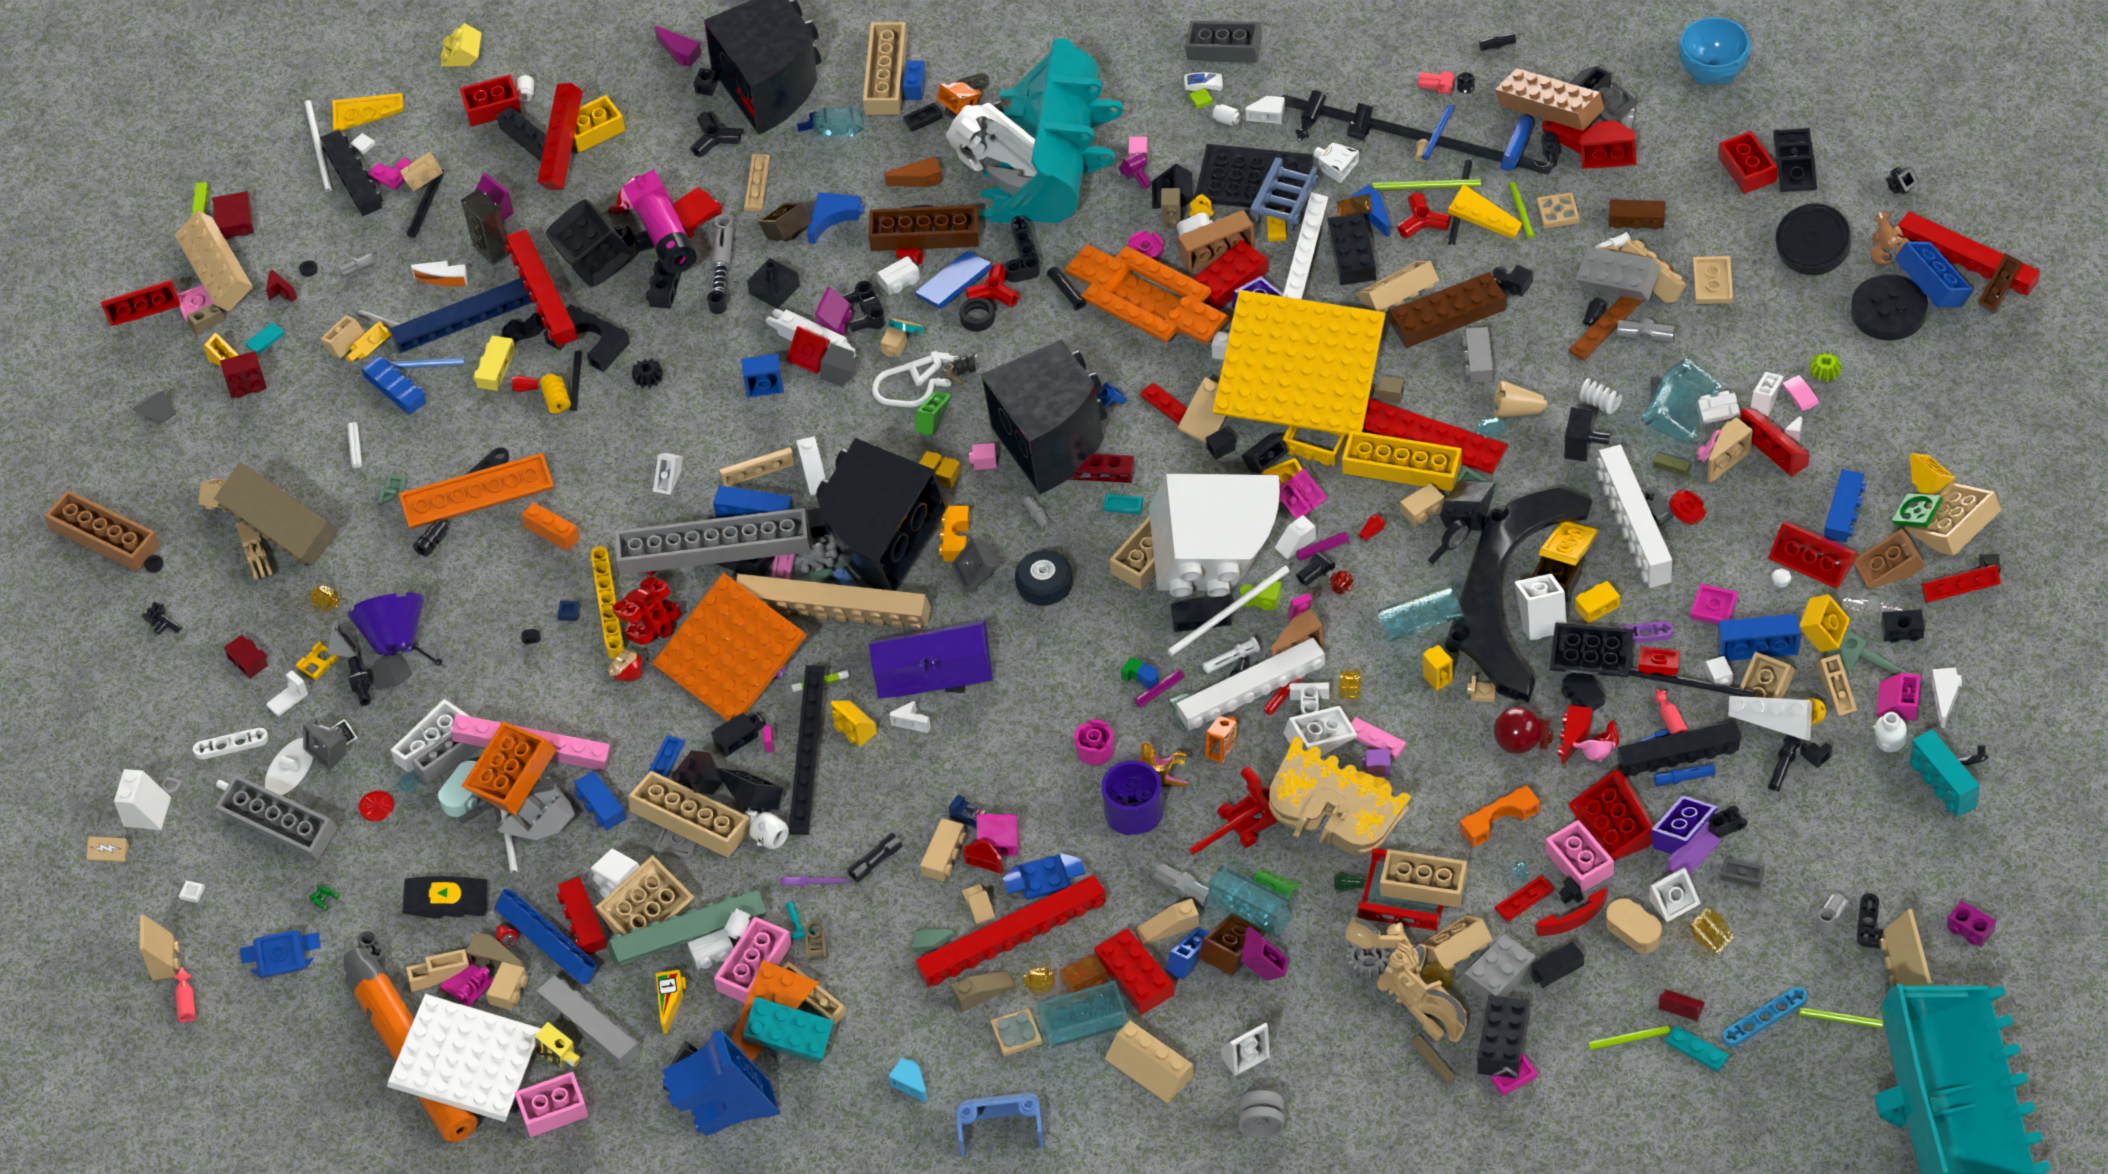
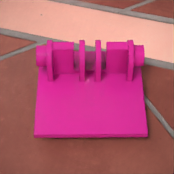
(468, 984)

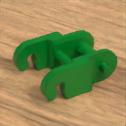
(327, 892)

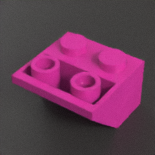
(1899, 695)
(1000, 832)

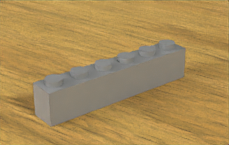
(588, 1021)

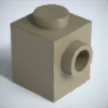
(1390, 389)

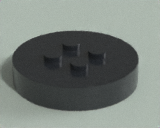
(1813, 239)
(1888, 307)

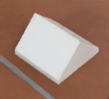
(1673, 895)

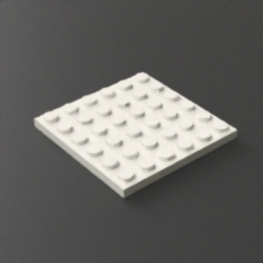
(464, 1058)

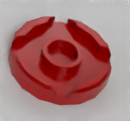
(1687, 507)

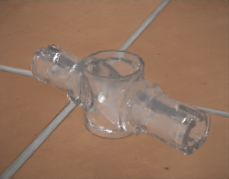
(1870, 607)

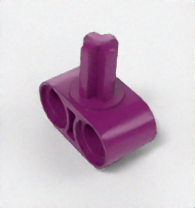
(1134, 167)

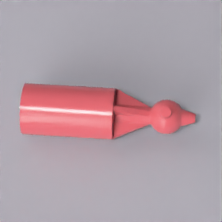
(1670, 714)
(184, 997)

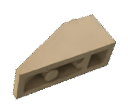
(1836, 684)
(1169, 922)

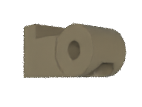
(204, 318)

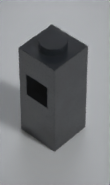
(1557, 964)

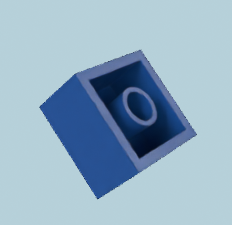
(762, 375)

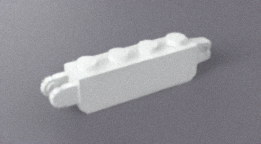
(788, 321)

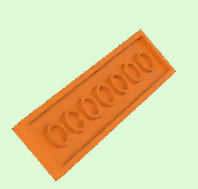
(476, 491)

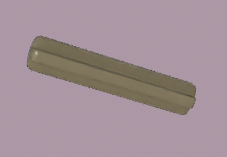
(1433, 1059)

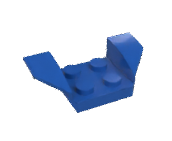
(1043, 876)
(280, 953)

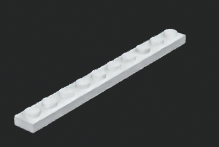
(1305, 246)

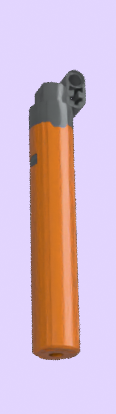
(393, 1022)

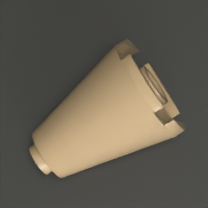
(1517, 401)

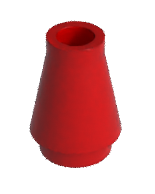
(913, 253)
(524, 384)
(1372, 527)

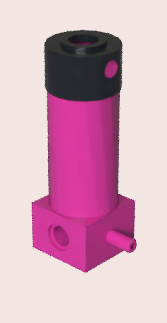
(661, 222)

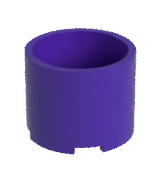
(1132, 797)

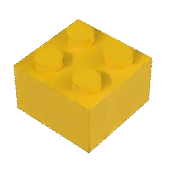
(1824, 623)

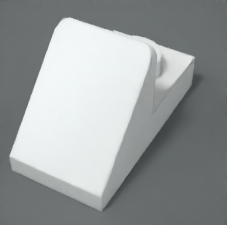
(907, 718)

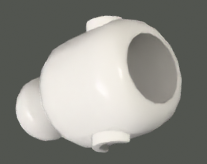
(1890, 732)
(767, 829)

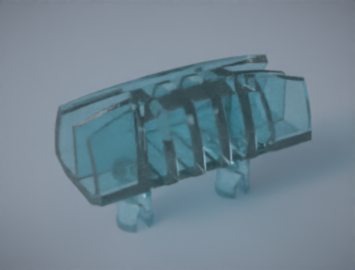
(1420, 612)

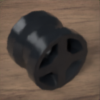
(1462, 81)

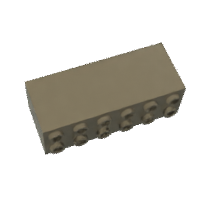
(275, 515)

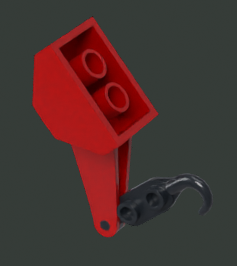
(1600, 146)

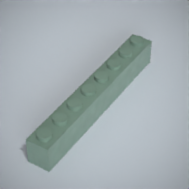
(682, 929)

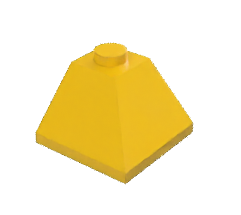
(1928, 474)

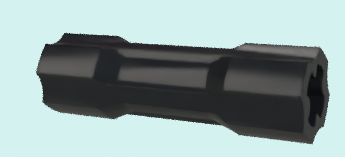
(885, 848)

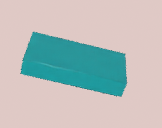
(265, 338)
(1123, 504)

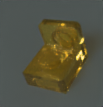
(1438, 973)

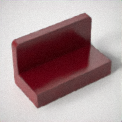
(1681, 1005)

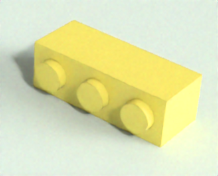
(494, 363)

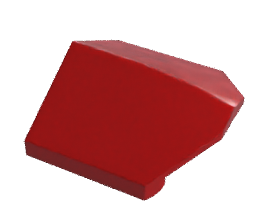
(983, 856)

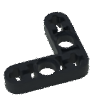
(1869, 929)

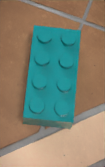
(1944, 773)
(787, 1030)

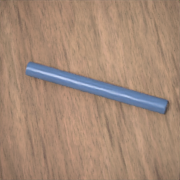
(427, 363)

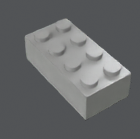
(1618, 273)

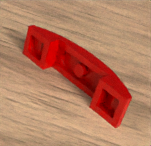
(1552, 926)

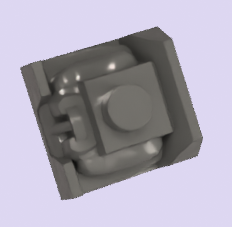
(1616, 103)
(975, 564)
(324, 743)

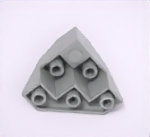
(539, 815)

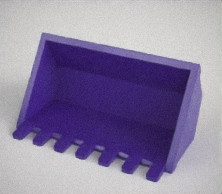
(931, 659)

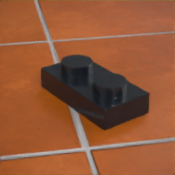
(922, 117)

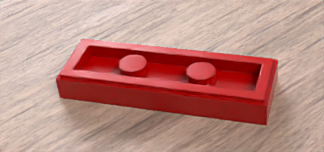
(1524, 898)

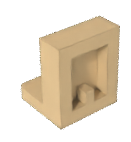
(1481, 691)

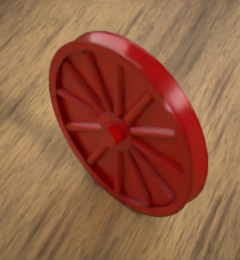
(376, 805)

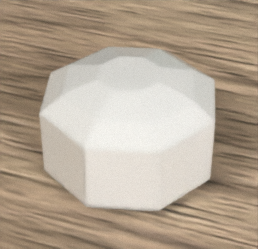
(1781, 577)

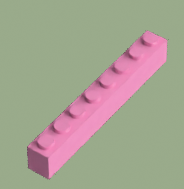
(568, 749)

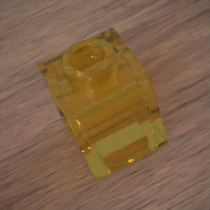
(1349, 685)

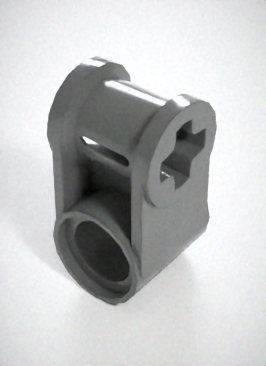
(1660, 510)

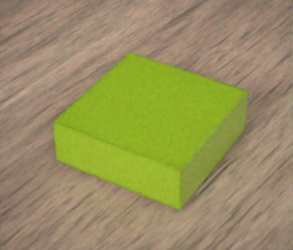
(1201, 98)

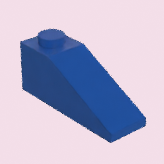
(1378, 215)
(1185, 955)

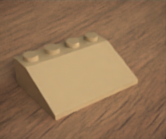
(1958, 518)
(643, 898)
(1905, 952)

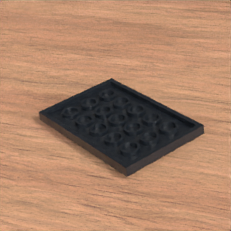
(1236, 174)

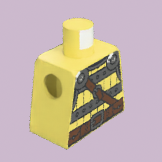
(555, 1046)

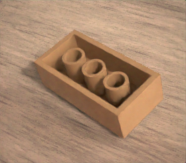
(1209, 242)

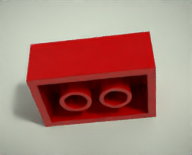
(488, 99)
(1747, 162)

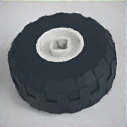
(1043, 577)

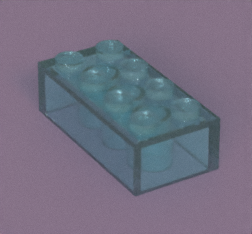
(1249, 900)
(1082, 1014)

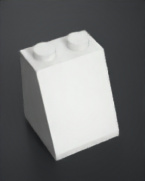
(1540, 605)
(141, 801)

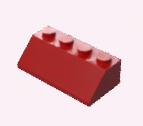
(141, 303)
(1774, 442)
(1812, 554)

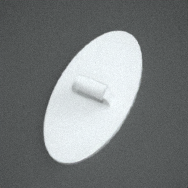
(288, 768)

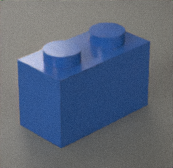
(914, 80)

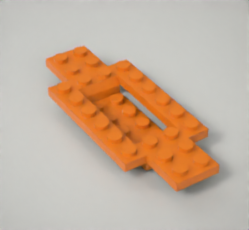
(1141, 303)

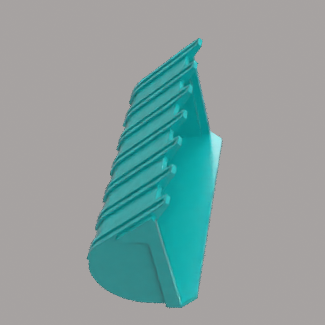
(1058, 110)

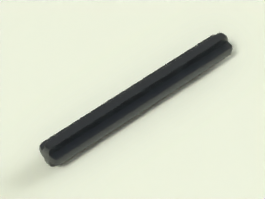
(424, 206)

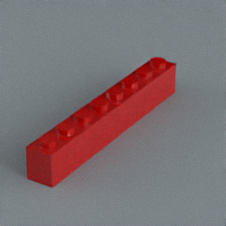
(1964, 251)
(541, 288)

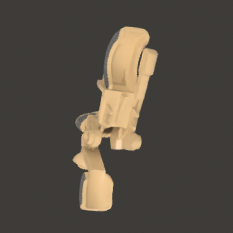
(1405, 981)

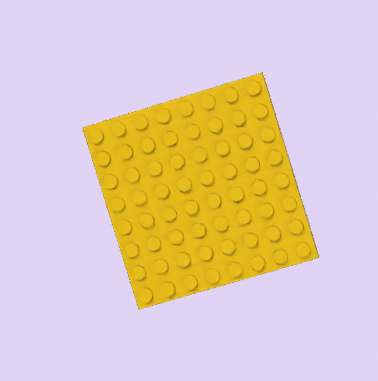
(1299, 363)

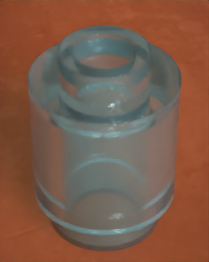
(1491, 427)

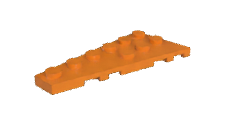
(777, 986)

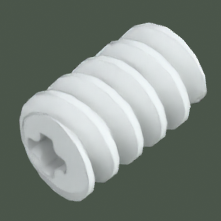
(1600, 398)

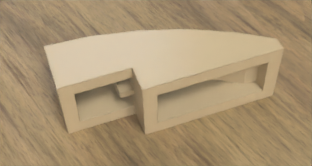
(436, 969)

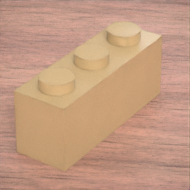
(943, 850)

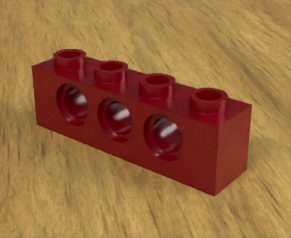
(1123, 466)

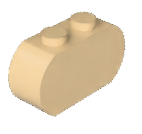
(1634, 925)

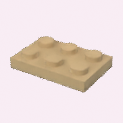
(1712, 280)

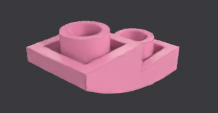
(1801, 393)

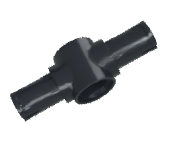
(359, 681)

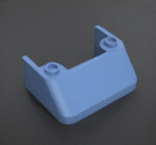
(998, 1106)

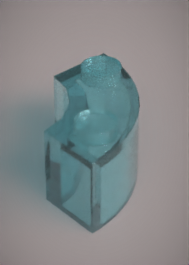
(838, 122)

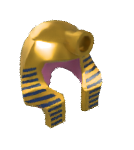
(1163, 766)

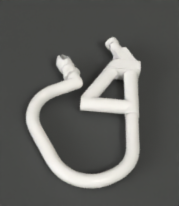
(936, 357)

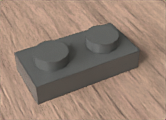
(1742, 872)

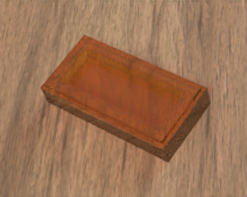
(1355, 205)

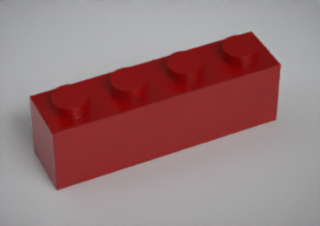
(582, 916)

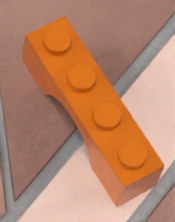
(1520, 804)

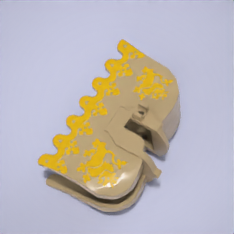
(1313, 787)

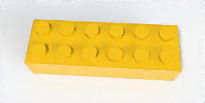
(1401, 460)

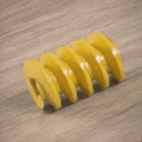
(555, 393)

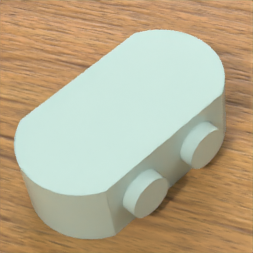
(453, 797)

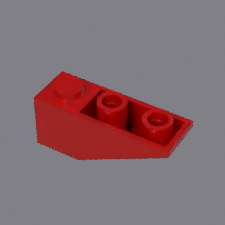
(1576, 730)

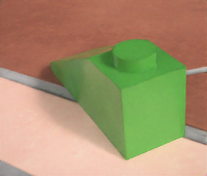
(931, 413)

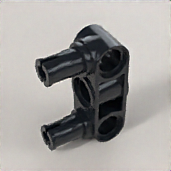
(869, 304)

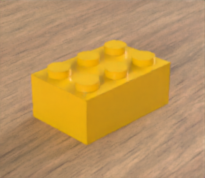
(597, 123)

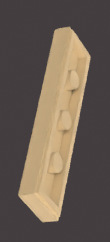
(757, 182)

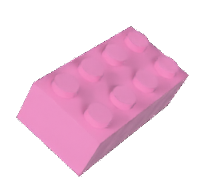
(757, 943)

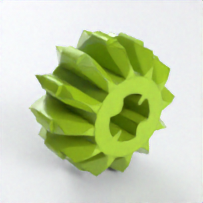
(1825, 366)

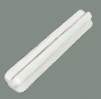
(354, 445)

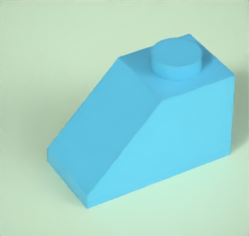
(908, 1079)

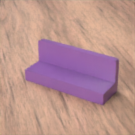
(1694, 852)

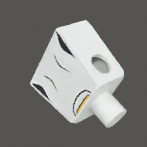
(1337, 160)

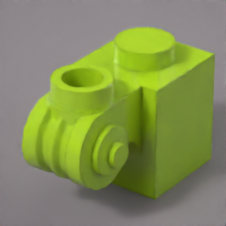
(1267, 599)

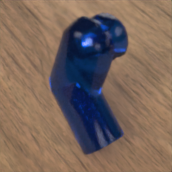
(808, 125)

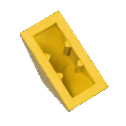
(218, 349)

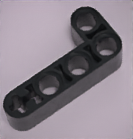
(1027, 264)

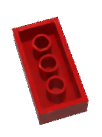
(1231, 271)
(1134, 971)

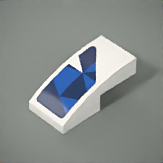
(1202, 80)

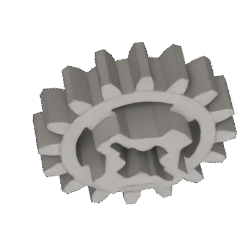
(1368, 960)

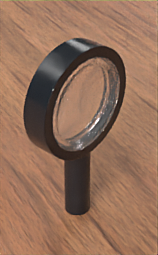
(1453, 537)

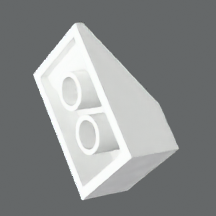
(1322, 728)
(1247, 1050)

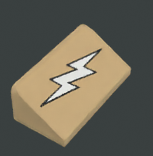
(107, 849)

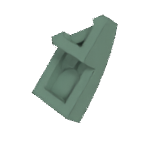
(393, 486)
(818, 576)
(931, 939)

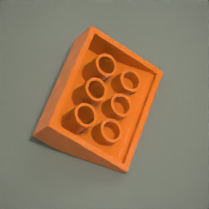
(509, 767)

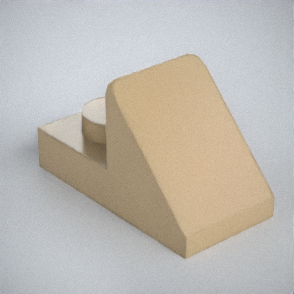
(978, 903)

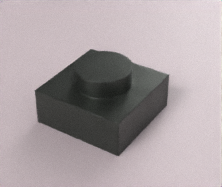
(1989, 559)

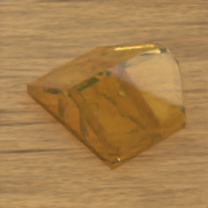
(1711, 931)

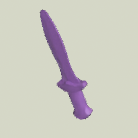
(803, 880)

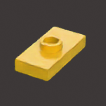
(1276, 228)

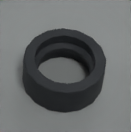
(977, 325)

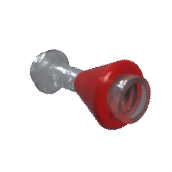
(504, 934)

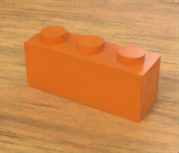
(550, 526)

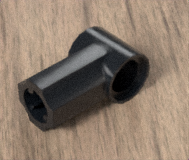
(1360, 125)
(1318, 566)

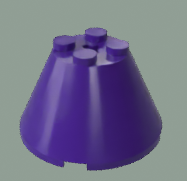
(388, 621)

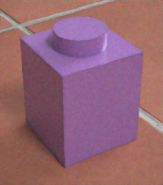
(1377, 762)

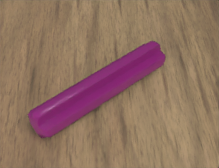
(1323, 545)
(1159, 688)

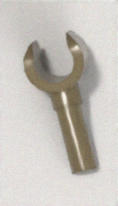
(951, 373)

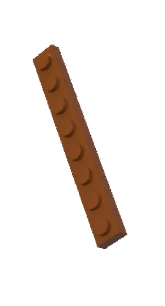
(1605, 326)

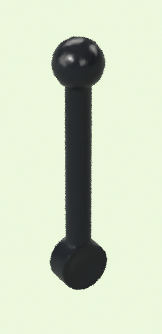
(437, 661)

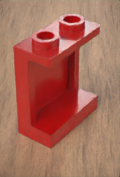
(696, 209)

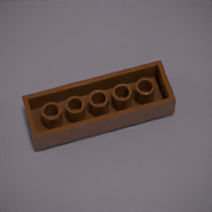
(924, 227)
(1447, 310)

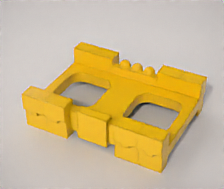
(312, 658)

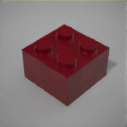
(243, 374)

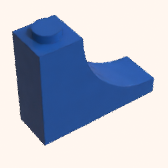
(831, 210)

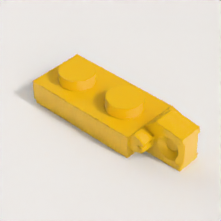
(368, 342)

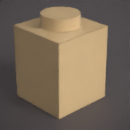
(893, 342)

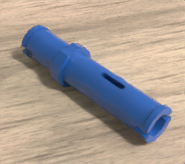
(1676, 776)

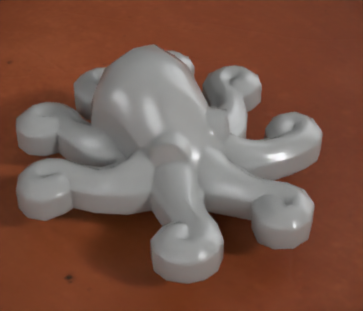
(818, 555)

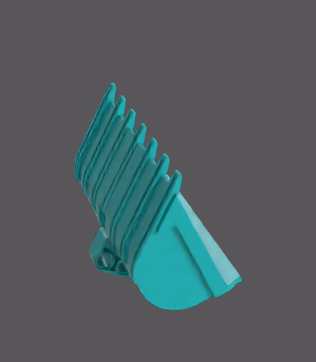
(1956, 1082)

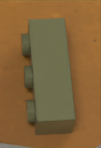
(1671, 464)

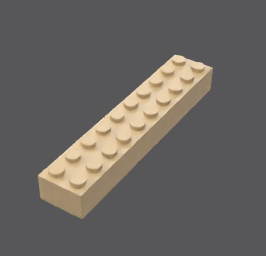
(839, 601)

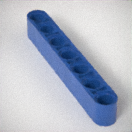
(546, 936)

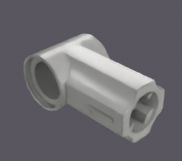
(1831, 913)

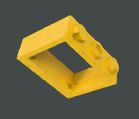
(1311, 452)

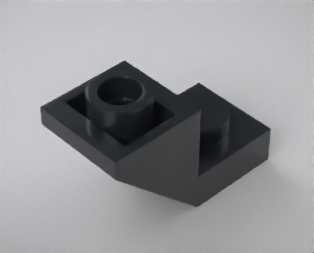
(518, 331)

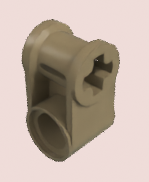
(815, 944)

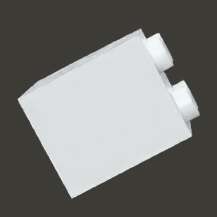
(1210, 529)

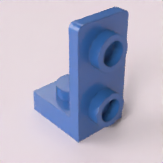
(1111, 394)

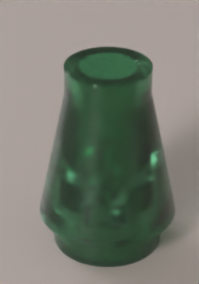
(1348, 882)

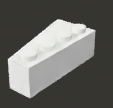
(425, 734)

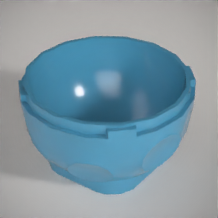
(1714, 50)

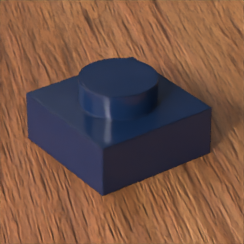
(568, 610)

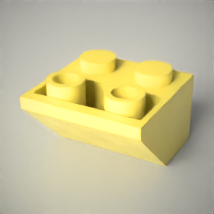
(461, 47)

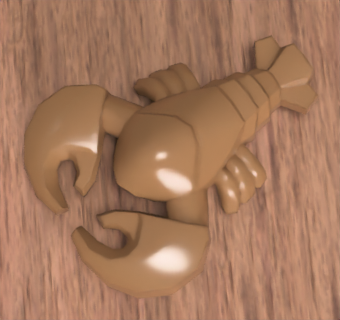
(1887, 239)

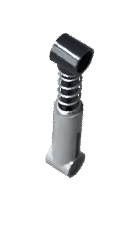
(720, 263)

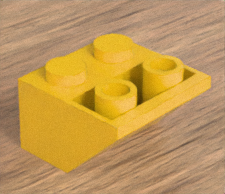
(852, 722)

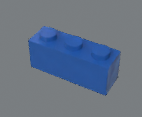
(599, 801)

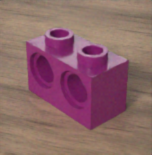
(1972, 921)

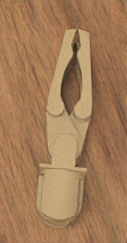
(254, 550)

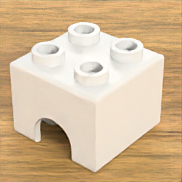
(612, 871)

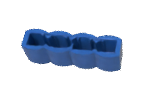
(394, 385)

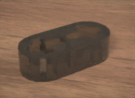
(973, 81)

